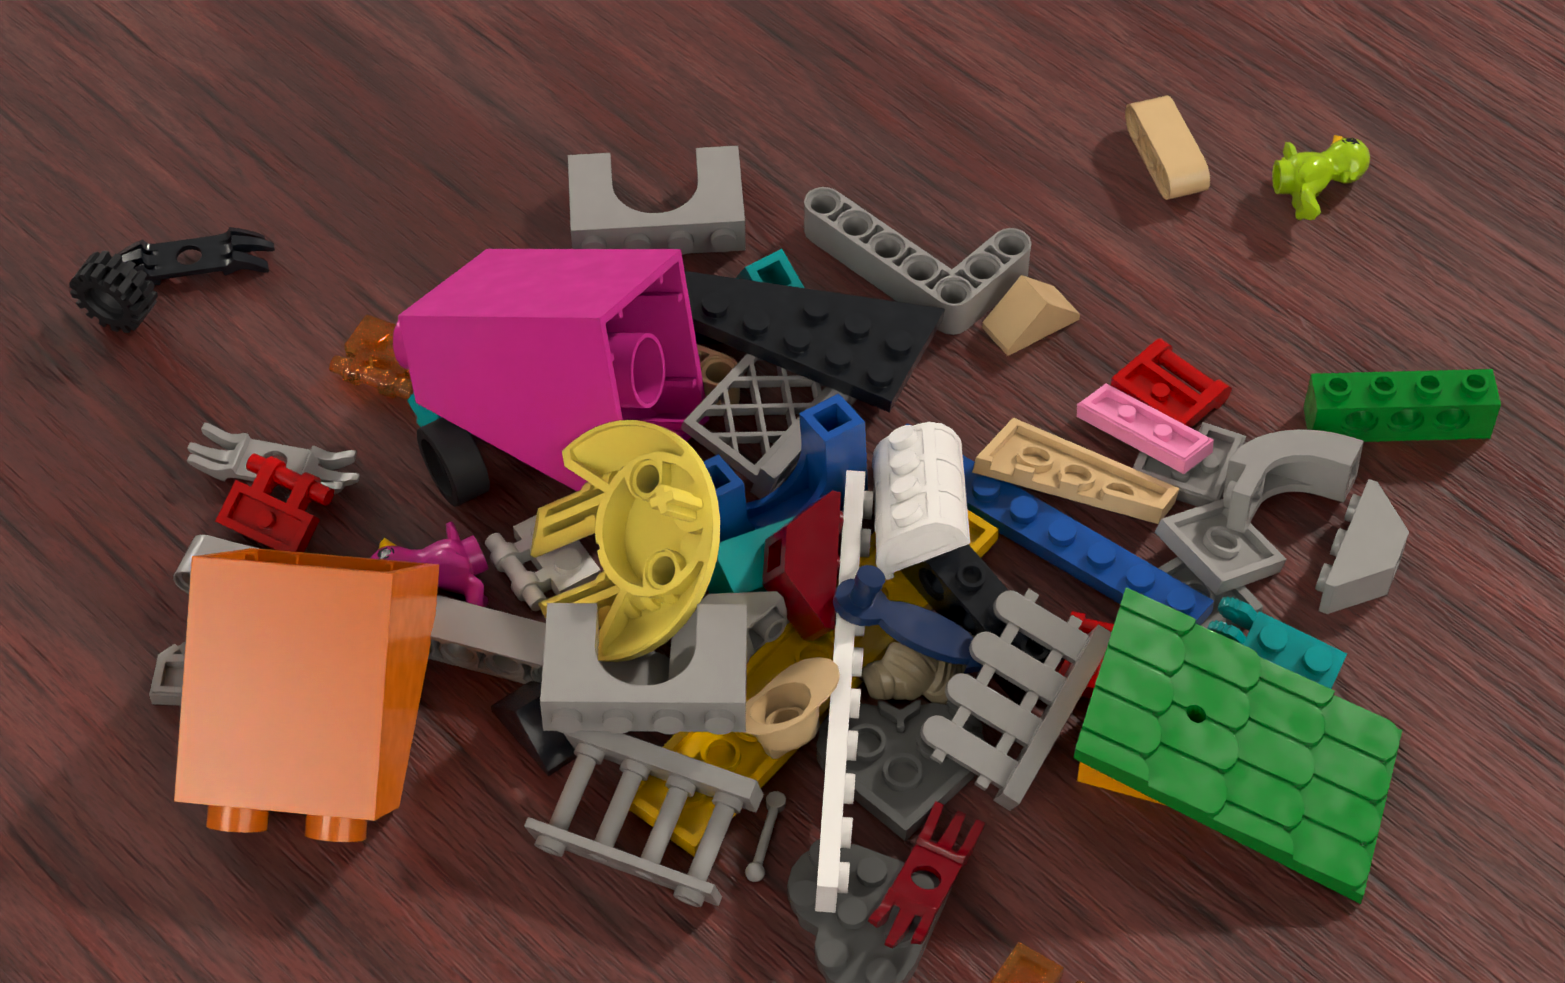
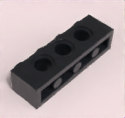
(964, 591)

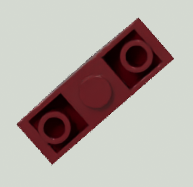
(805, 566)

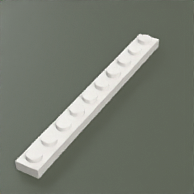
(844, 704)

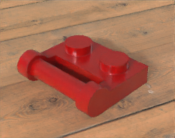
(1162, 391)

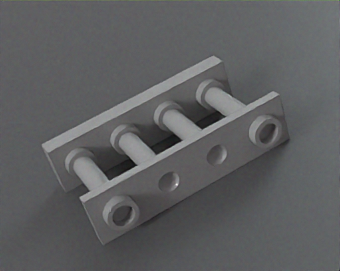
(682, 778)

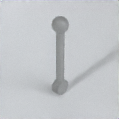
(775, 804)

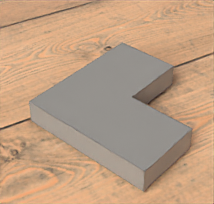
(1205, 480)

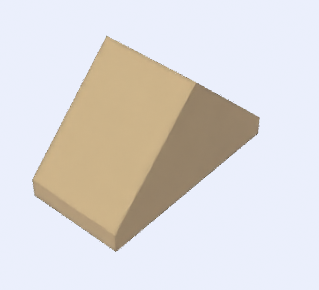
(1028, 315)

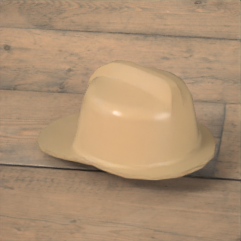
(788, 708)

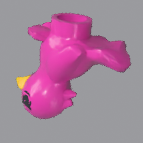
(457, 559)

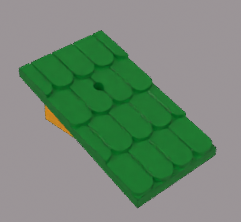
(1238, 745)

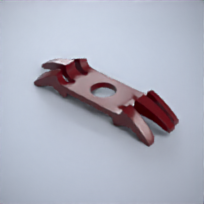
(930, 857)

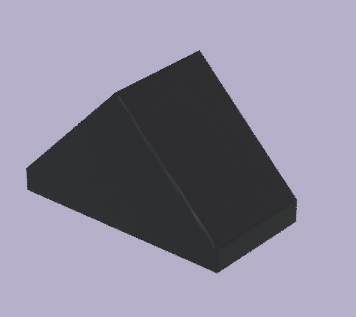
(522, 717)

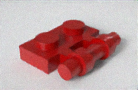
(268, 519)

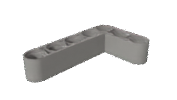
(910, 272)

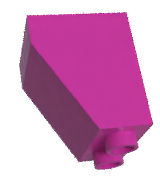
(554, 345)

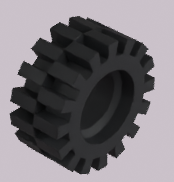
(113, 291)

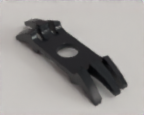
(219, 253)

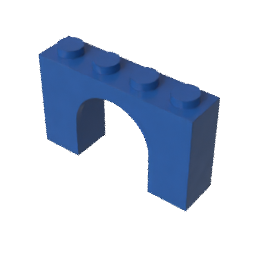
(830, 445)

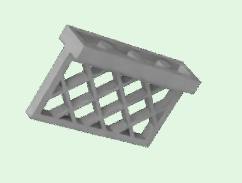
(784, 455)

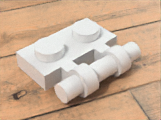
(557, 570)

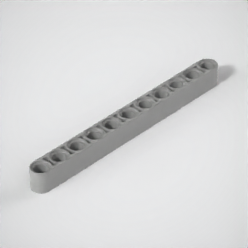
(475, 634)

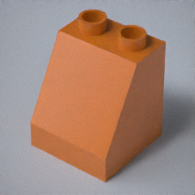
(302, 687)

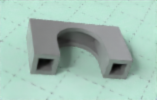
(706, 223)
(700, 699)

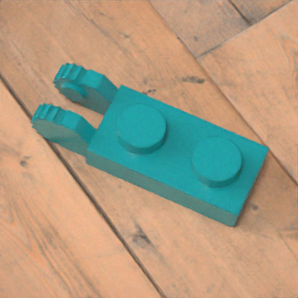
(1279, 642)

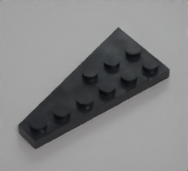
(829, 337)

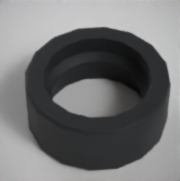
(453, 461)

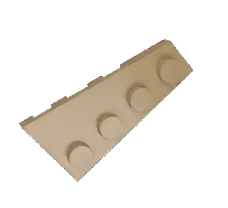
(1064, 469)

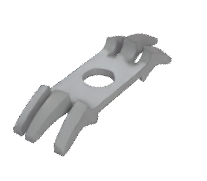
(232, 463)

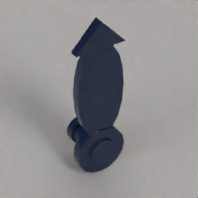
(918, 628)

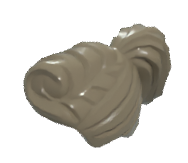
(908, 675)

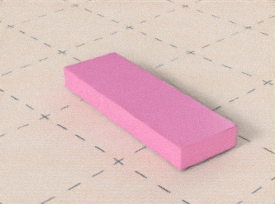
(1145, 428)

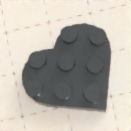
(894, 764)
(846, 943)

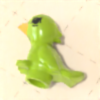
(1308, 173)

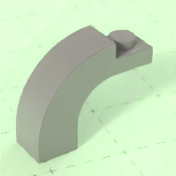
(1288, 462)

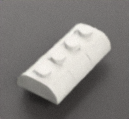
(918, 496)

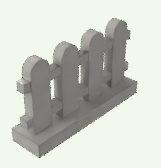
(1004, 715)

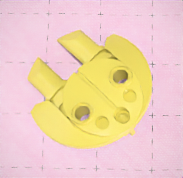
(653, 527)

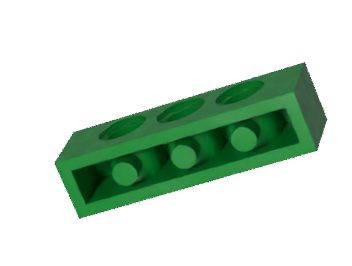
(1404, 404)

